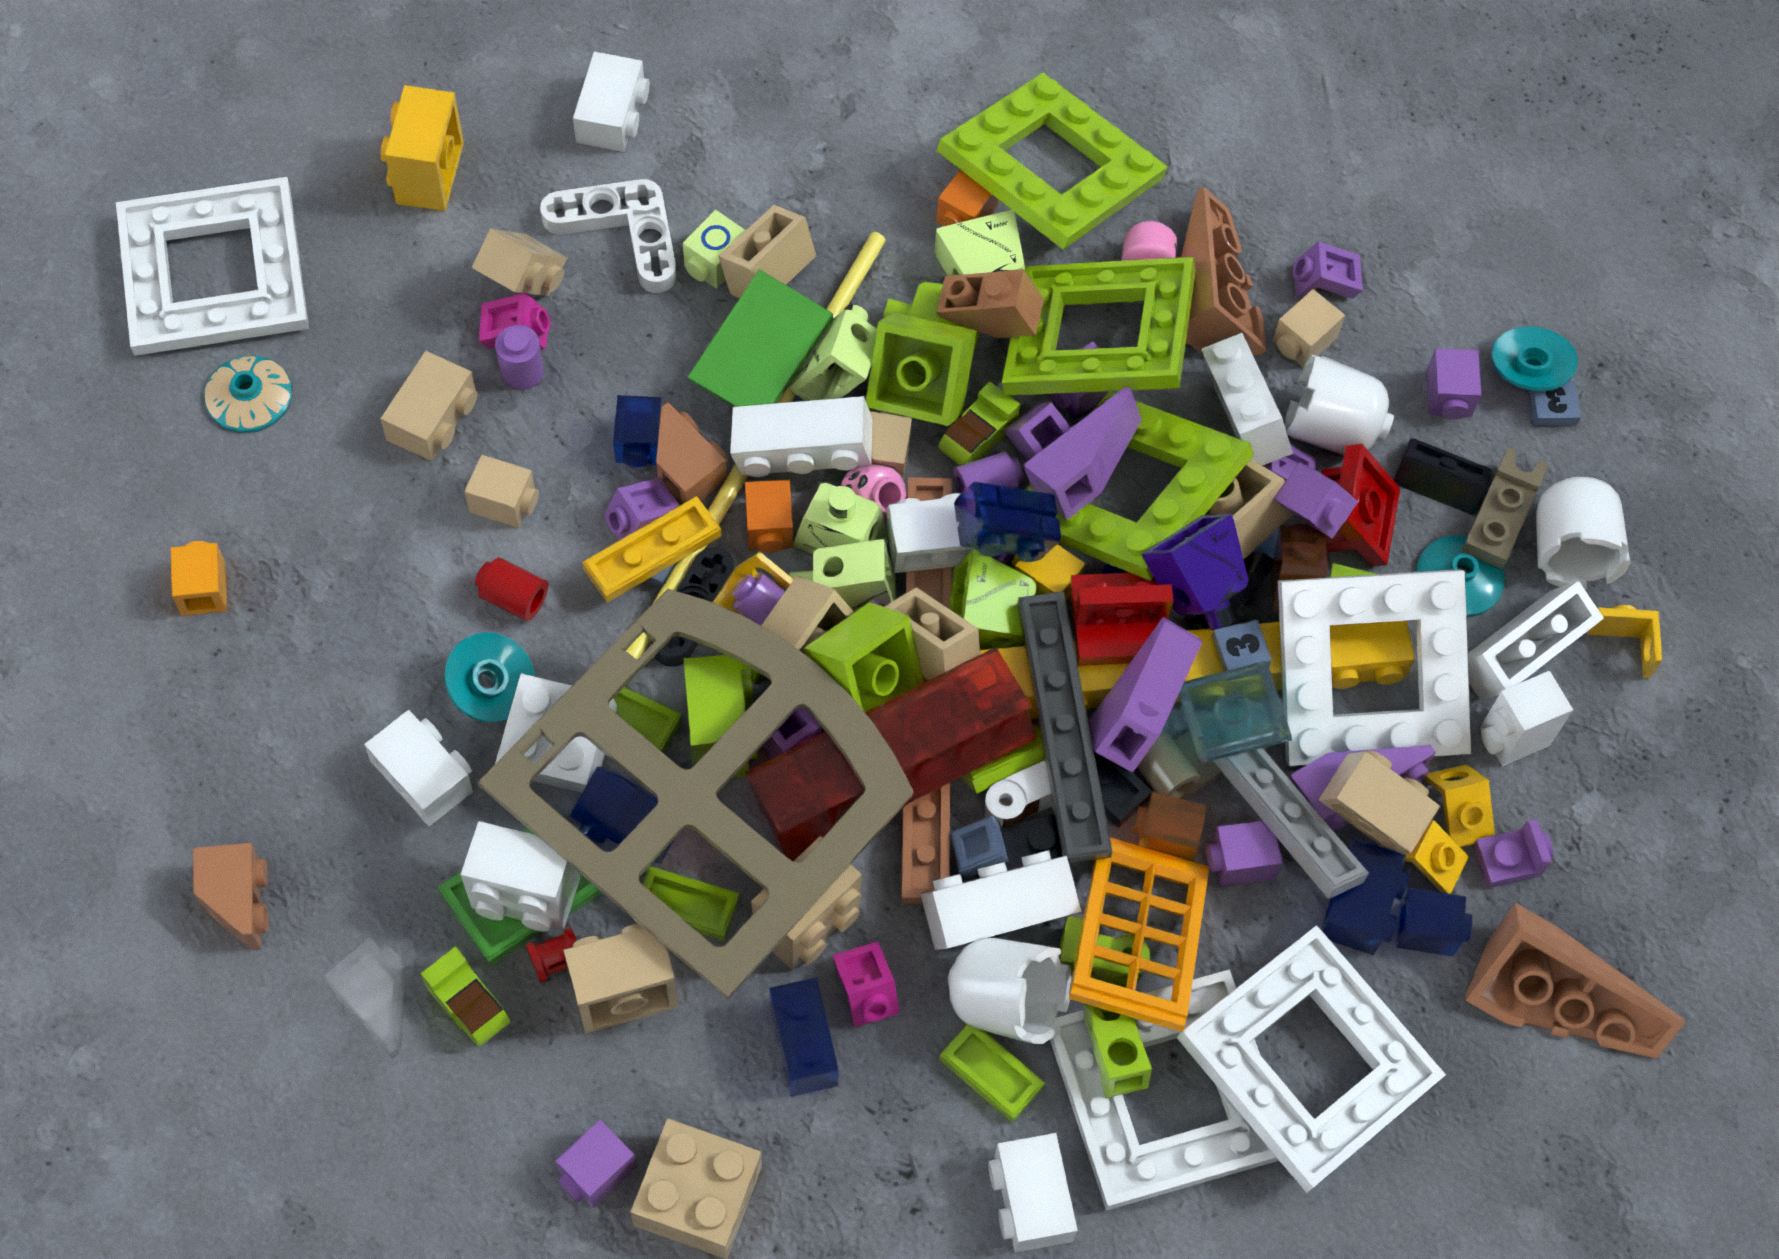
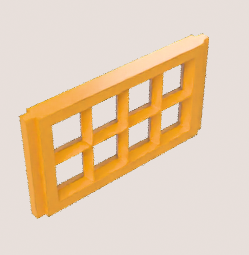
(1126, 1000)

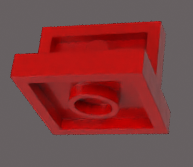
(1373, 518)
(1115, 615)

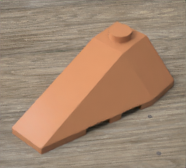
(1220, 286)
(1555, 983)

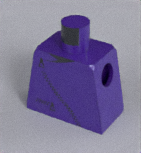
(1202, 566)

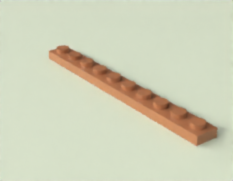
(927, 818)

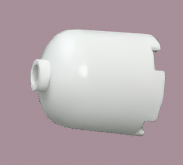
(1338, 407)
(1581, 532)
(1010, 988)

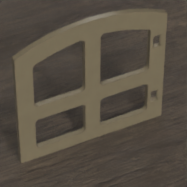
(690, 795)

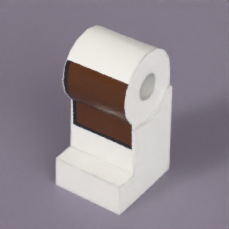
(1019, 795)

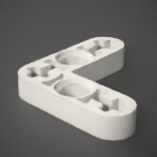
(636, 216)

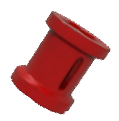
(549, 955)

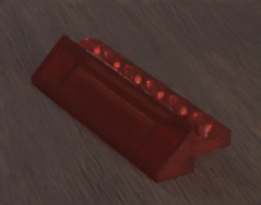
(933, 731)

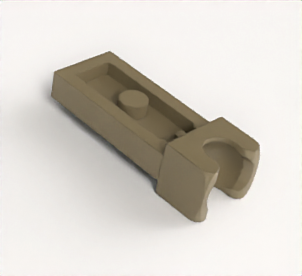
(1503, 511)

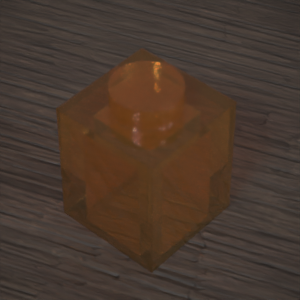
(1170, 825)

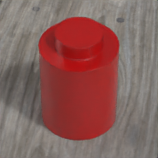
(511, 588)

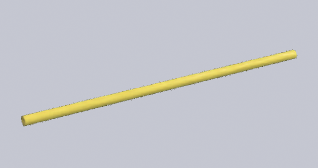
(734, 480)

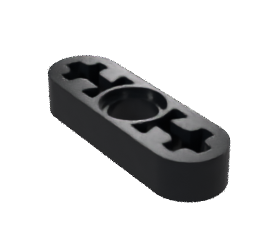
(694, 585)

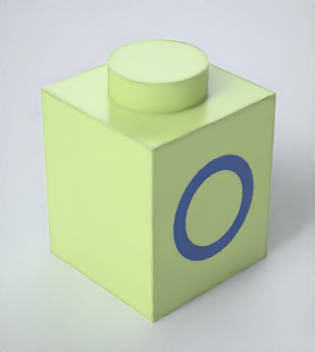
(705, 246)

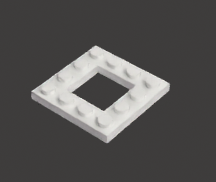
(149, 222)
(1305, 618)
(1301, 1143)
(1136, 1171)

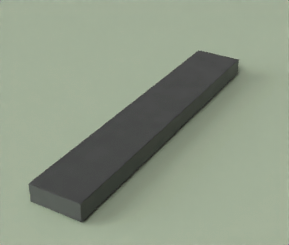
(1064, 728)

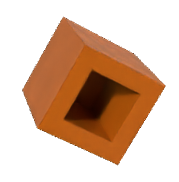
(964, 201)
(769, 515)

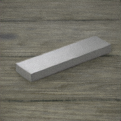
(1294, 821)

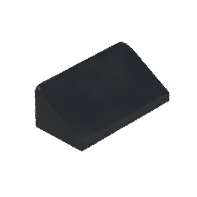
(1443, 476)

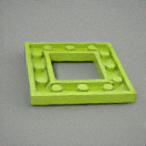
(980, 153)
(1156, 362)
(1208, 467)

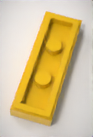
(651, 549)

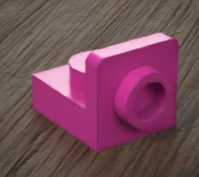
(512, 311)
(867, 983)

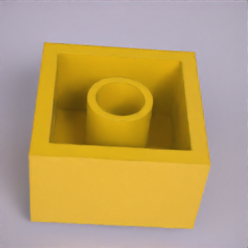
(423, 147)

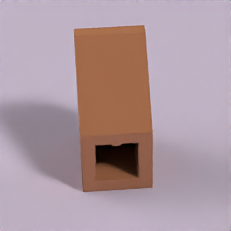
(992, 303)
(686, 459)
(229, 889)

